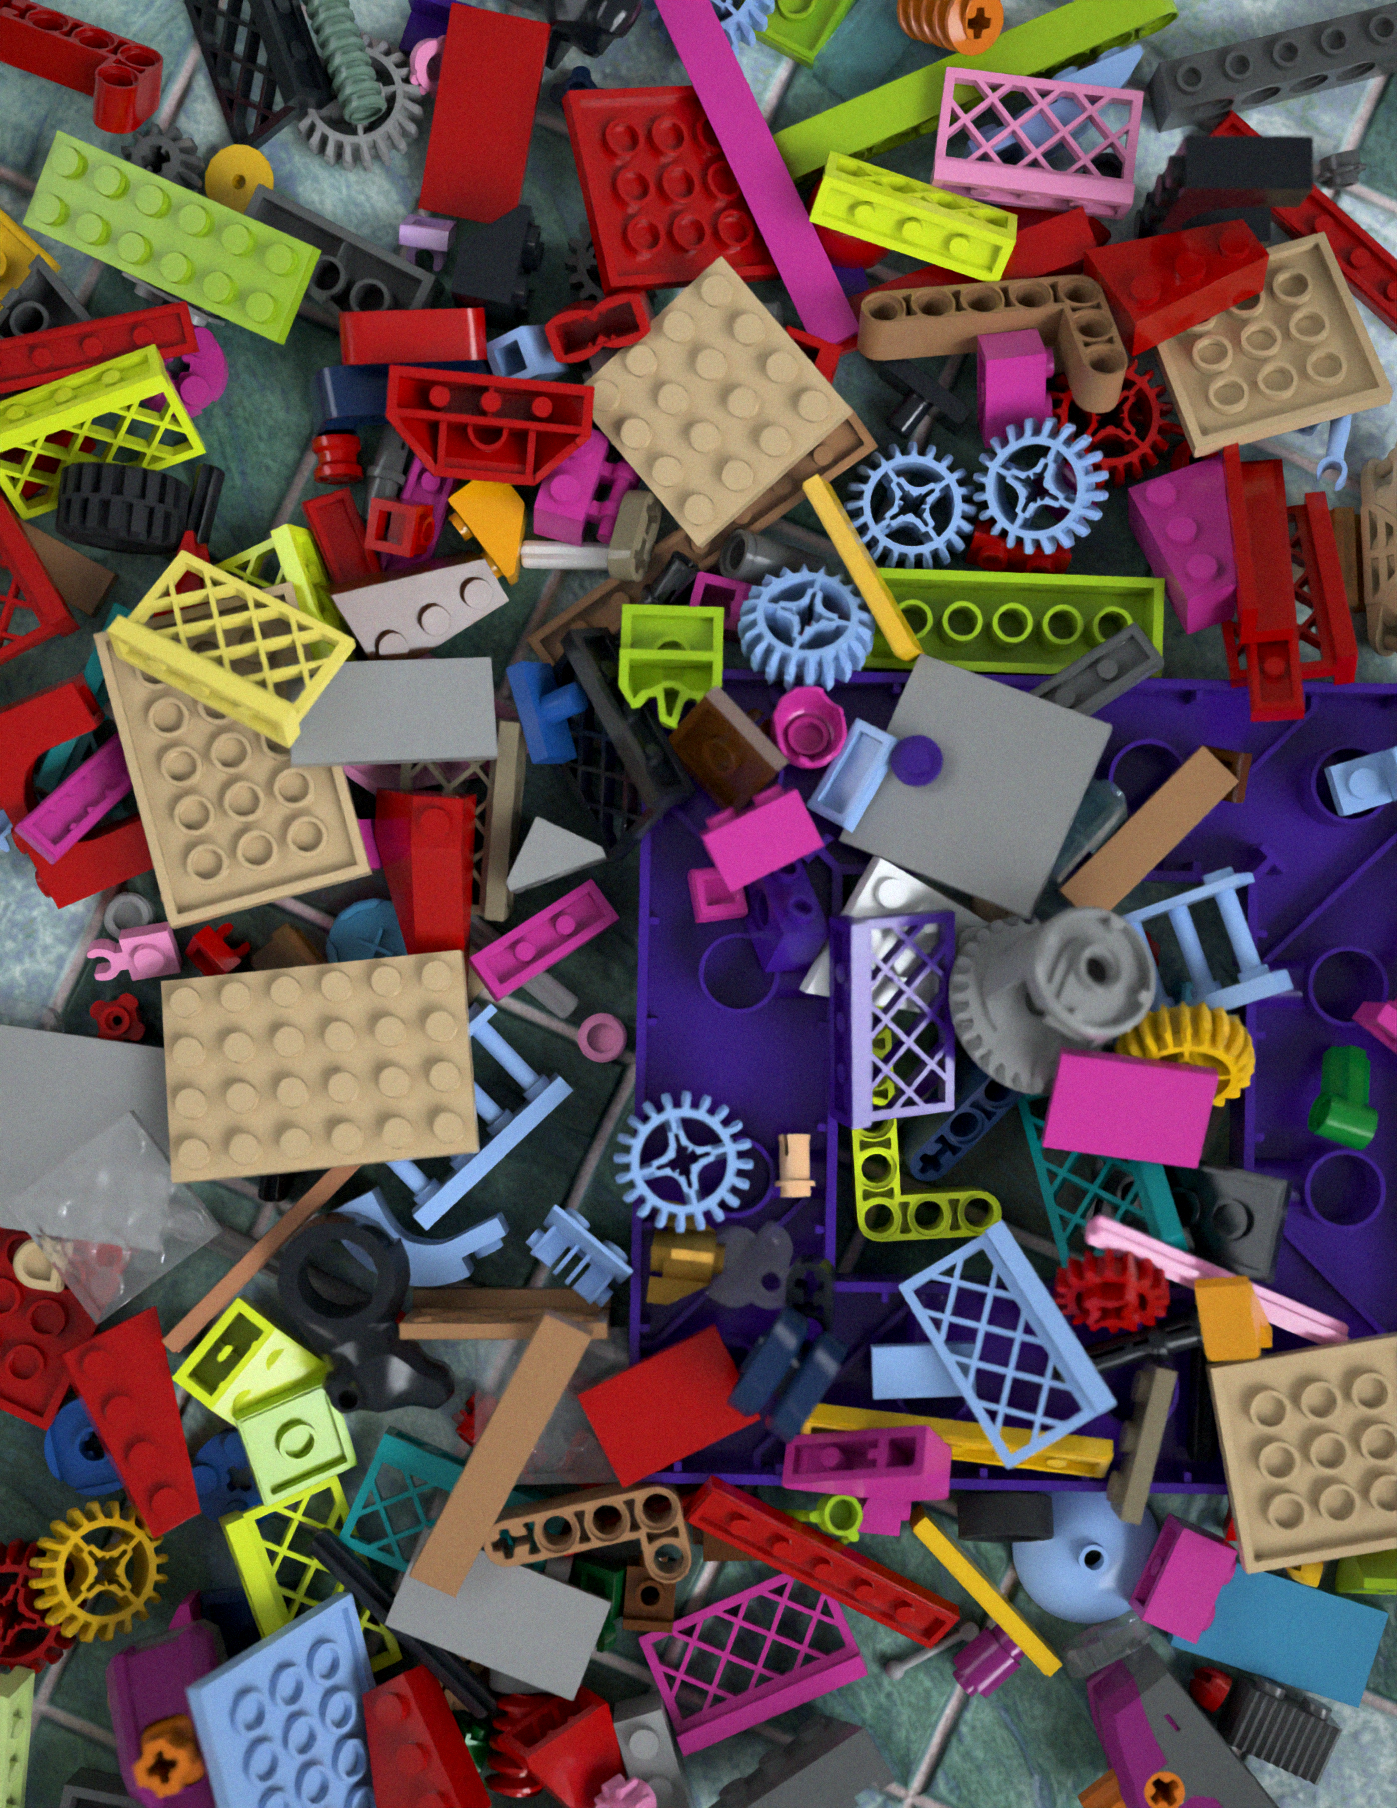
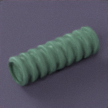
(346, 59)

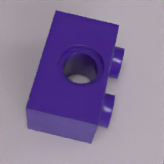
(785, 919)

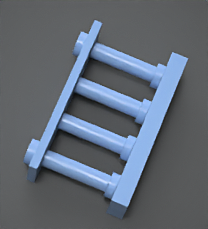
(1254, 979)
(504, 1127)

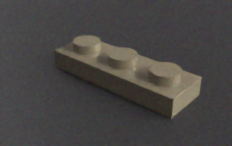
(1141, 1440)

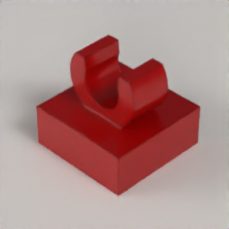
(212, 954)

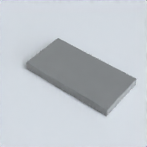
(399, 714)
(507, 1621)

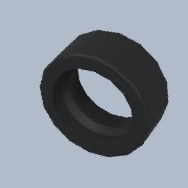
(1005, 1517)

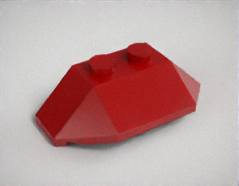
(488, 423)

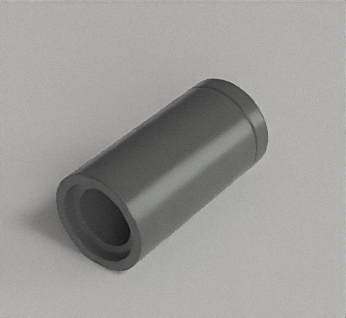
(752, 556)

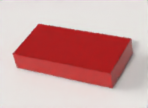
(340, 536)

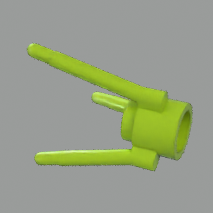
(834, 1515)

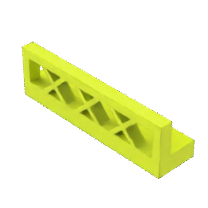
(914, 218)

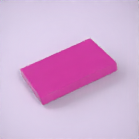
(1129, 1107)

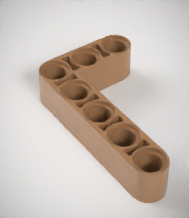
(948, 318)

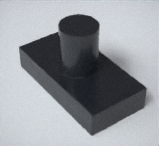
(920, 398)

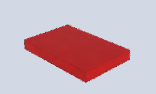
(665, 1406)

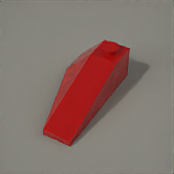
(428, 865)

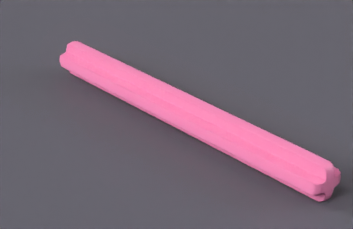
(1185, 1268)

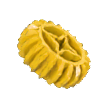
(1198, 1039)
(83, 1586)

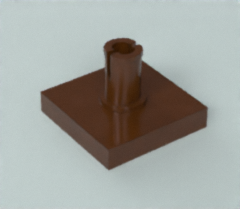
(726, 750)

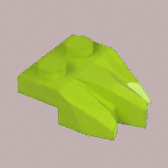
(670, 656)

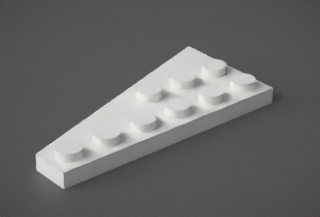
(892, 891)

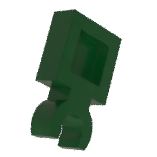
(607, 1581)

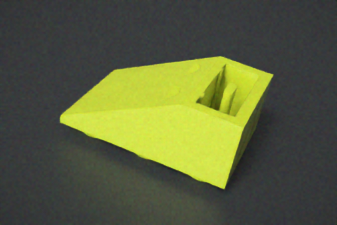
(246, 1361)

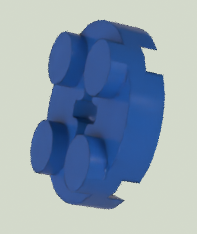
(71, 1460)
(212, 1480)

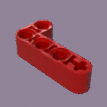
(86, 58)

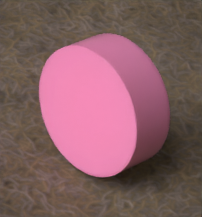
(602, 1037)

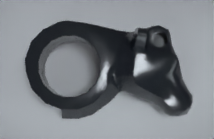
(583, 23)
(361, 1341)

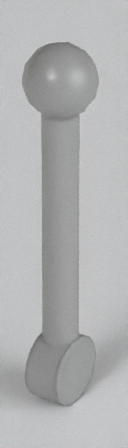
(967, 1631)

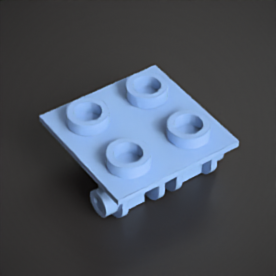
(605, 1260)

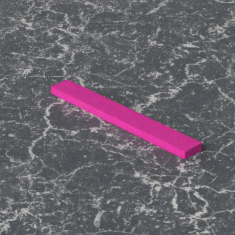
(759, 168)

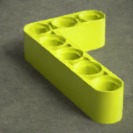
(887, 1188)

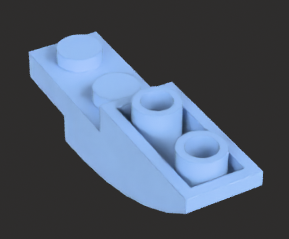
(1110, 70)

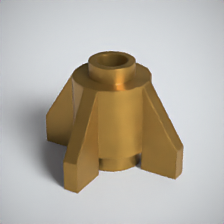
(684, 1259)

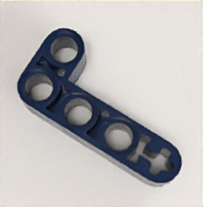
(356, 395)
(939, 1140)

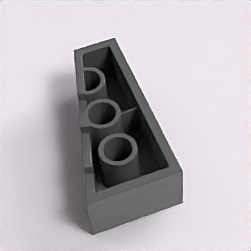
(350, 269)

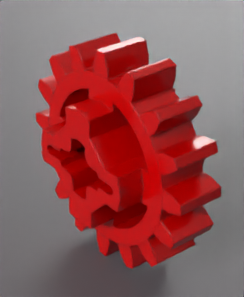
(1111, 1291)

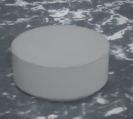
(128, 911)

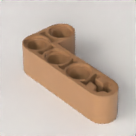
(589, 1532)

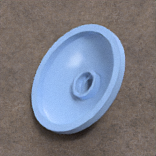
(1055, 1568)

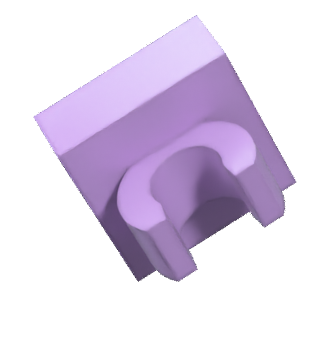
(427, 234)

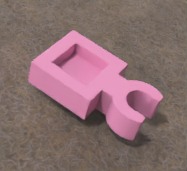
(143, 950)

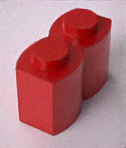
(587, 325)

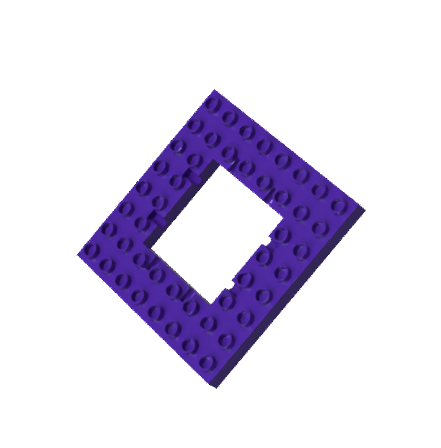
(763, 1050)

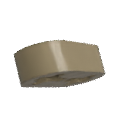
(634, 535)

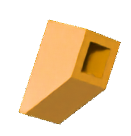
(497, 522)

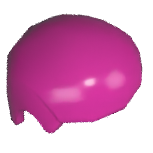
(808, 727)

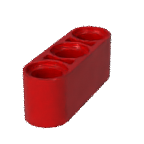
(412, 336)

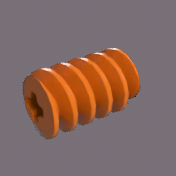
(952, 24)

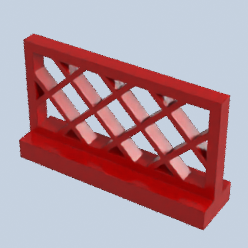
(36, 585)
(1324, 597)

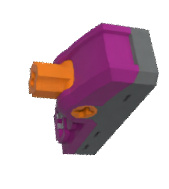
(154, 1717)
(1161, 1743)

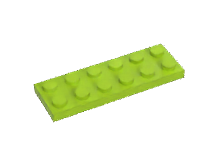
(171, 237)

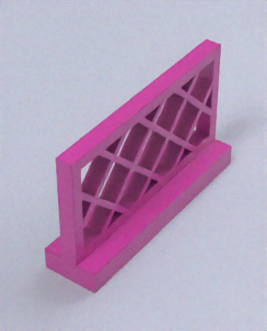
(765, 1699)

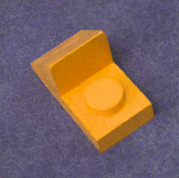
(1231, 1318)

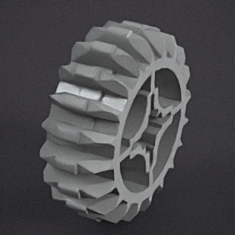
(366, 145)

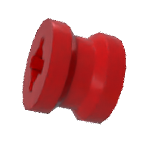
(337, 459)

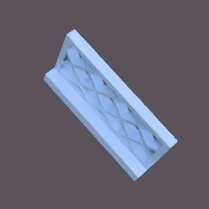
(1046, 1322)

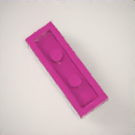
(543, 940)

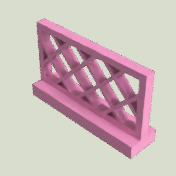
(1040, 186)

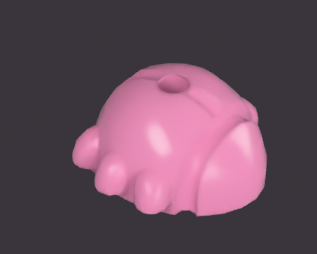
(426, 64)

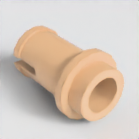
(794, 1166)

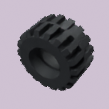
(122, 508)

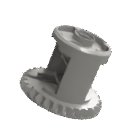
(1078, 966)

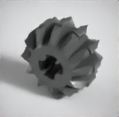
(170, 148)

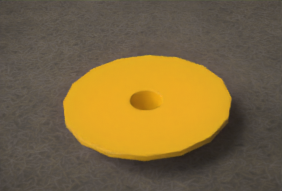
(235, 176)

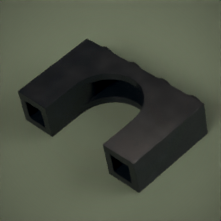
(1227, 181)

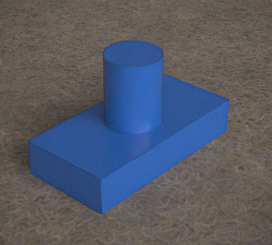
(545, 711)

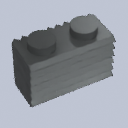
(1280, 1728)

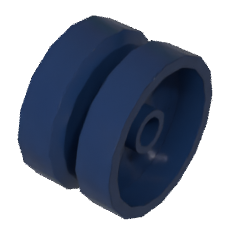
(781, 1370)

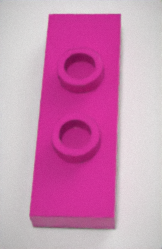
(78, 802)

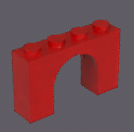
(104, 853)

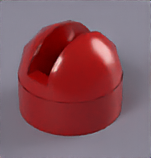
(1210, 1687)

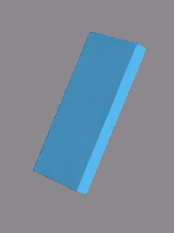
(1293, 1634)

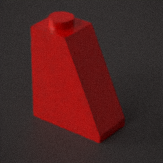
(568, 1748)

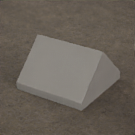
(551, 855)

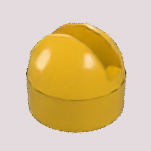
(1306, 1574)

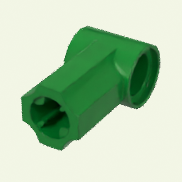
(1342, 1106)

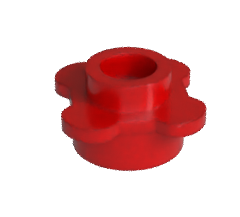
(126, 1008)

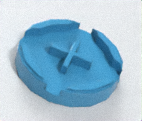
(365, 932)

